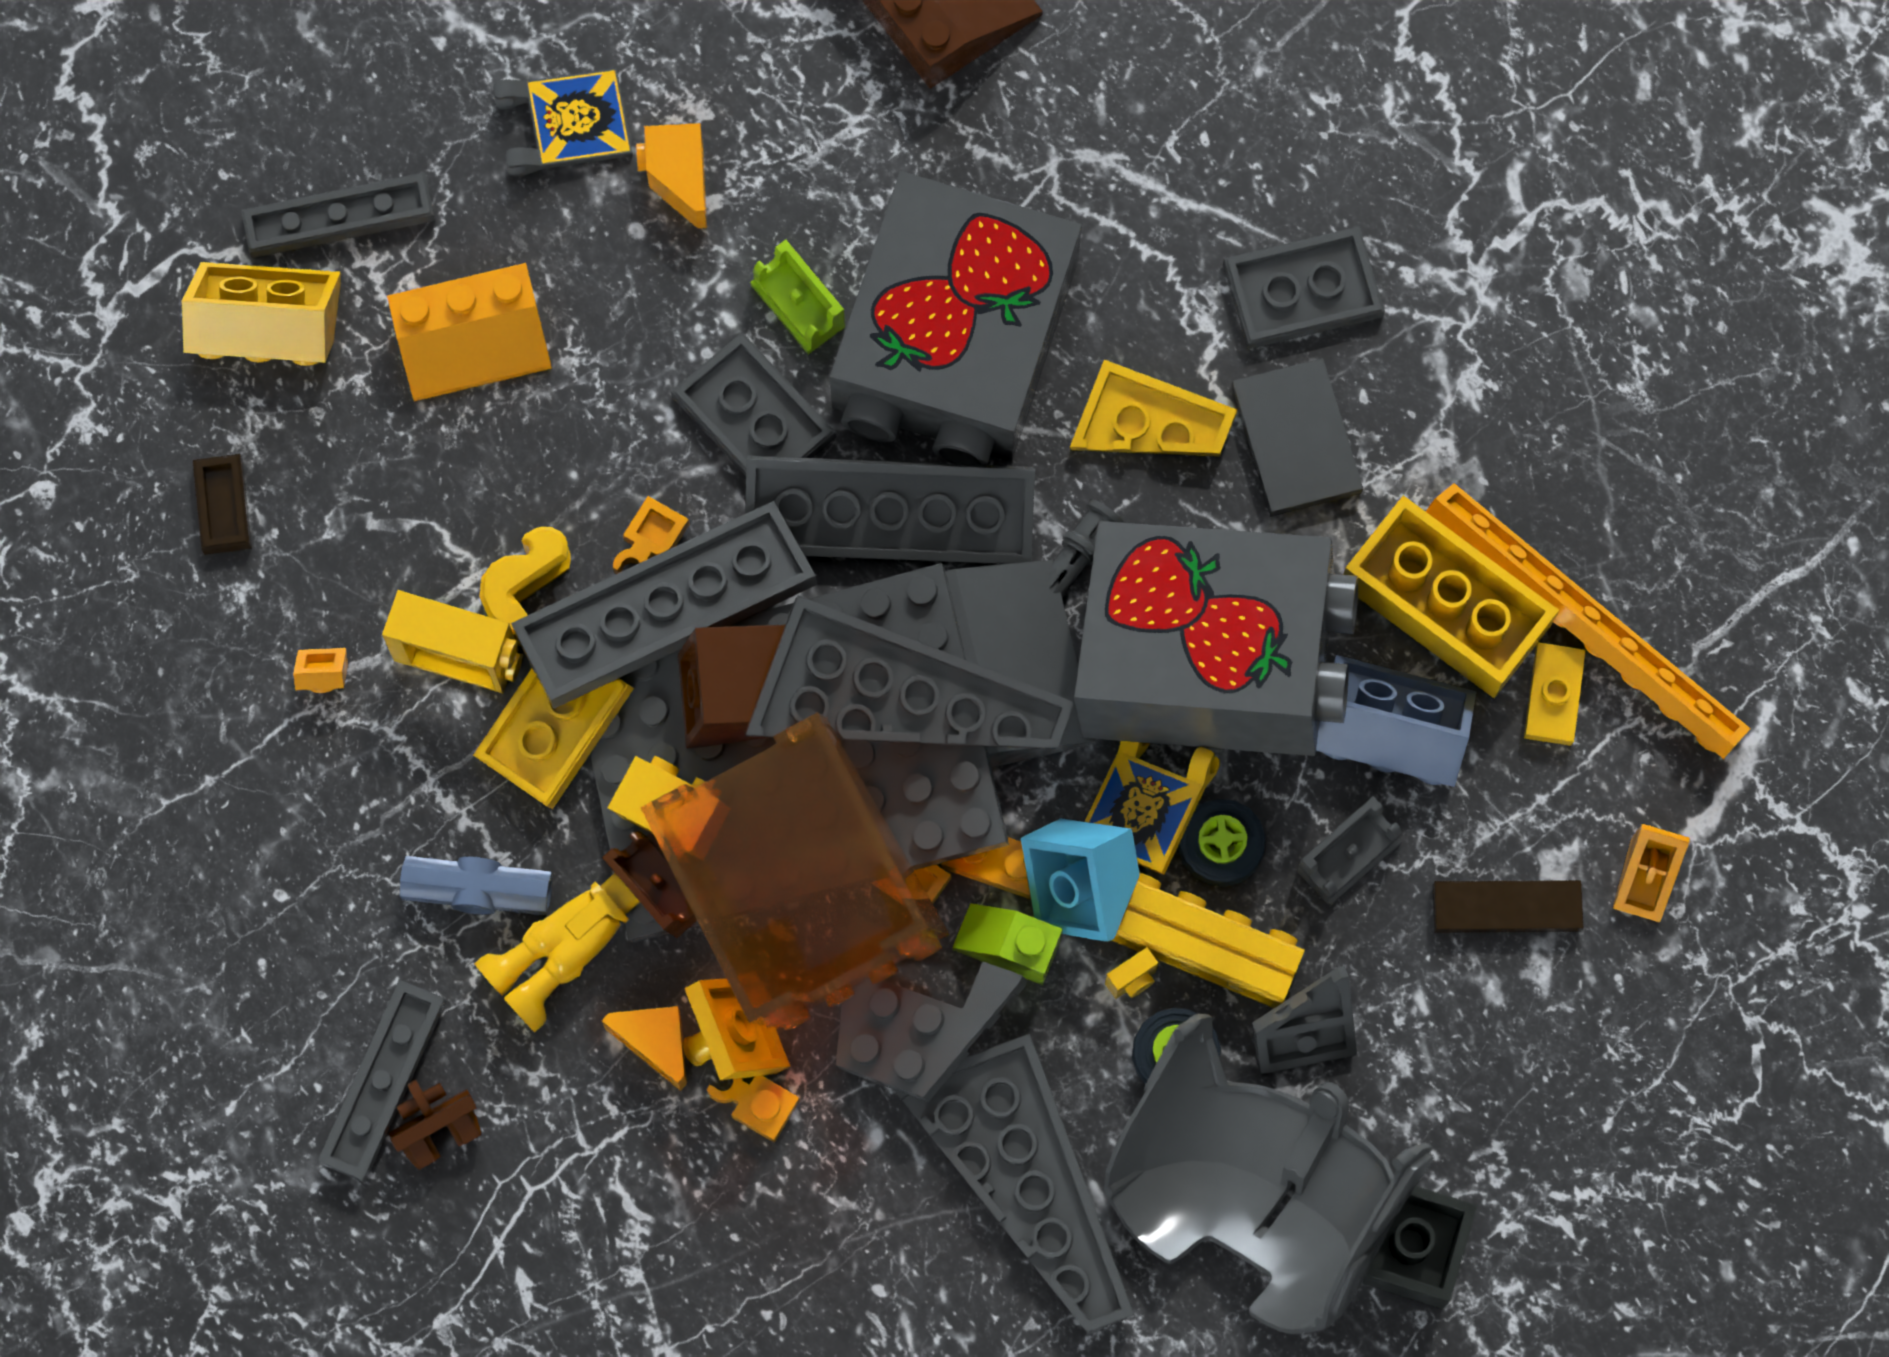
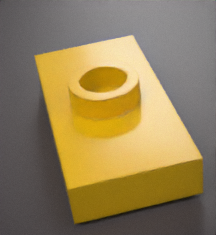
(1554, 694)

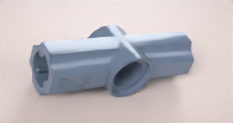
(476, 885)

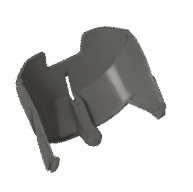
(1221, 1157)

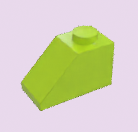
(1009, 941)

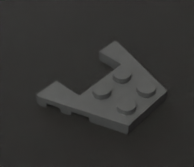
(915, 1039)

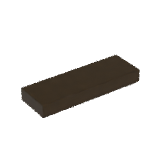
(1507, 906)

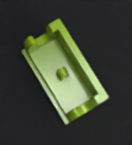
(798, 298)

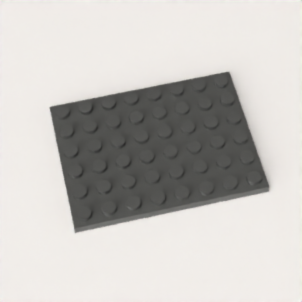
(931, 795)

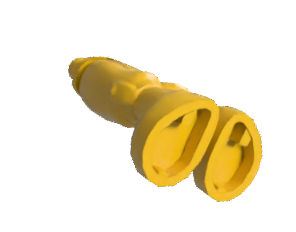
(569, 942)

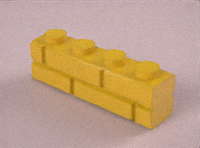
(1209, 944)

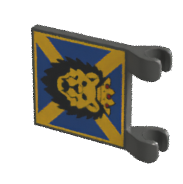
(572, 120)

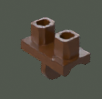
(414, 1135)

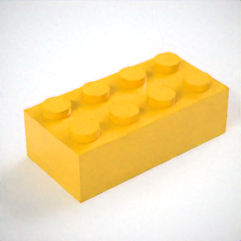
(1450, 596)

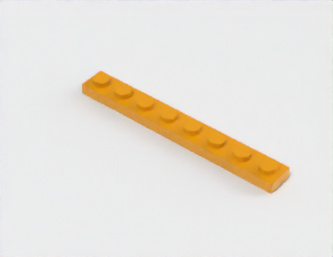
(1593, 624)

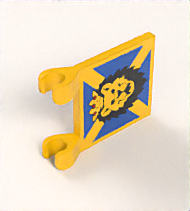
(1152, 801)

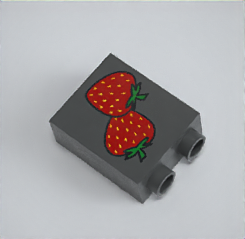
(953, 320)
(1212, 638)

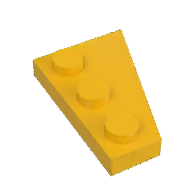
(1150, 416)

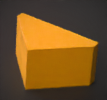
(1650, 872)
(654, 1037)

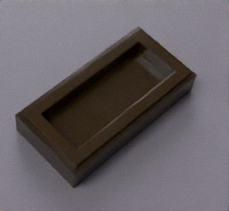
(222, 504)

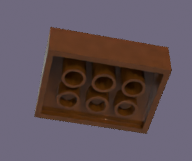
(950, 34)

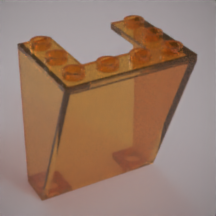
(795, 876)

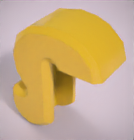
(519, 576)

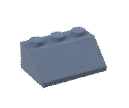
(1401, 723)

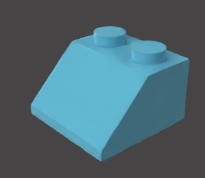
(1081, 876)

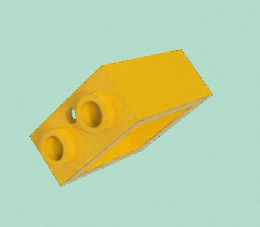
(452, 642)

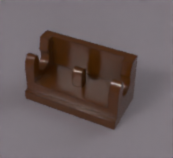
(652, 882)

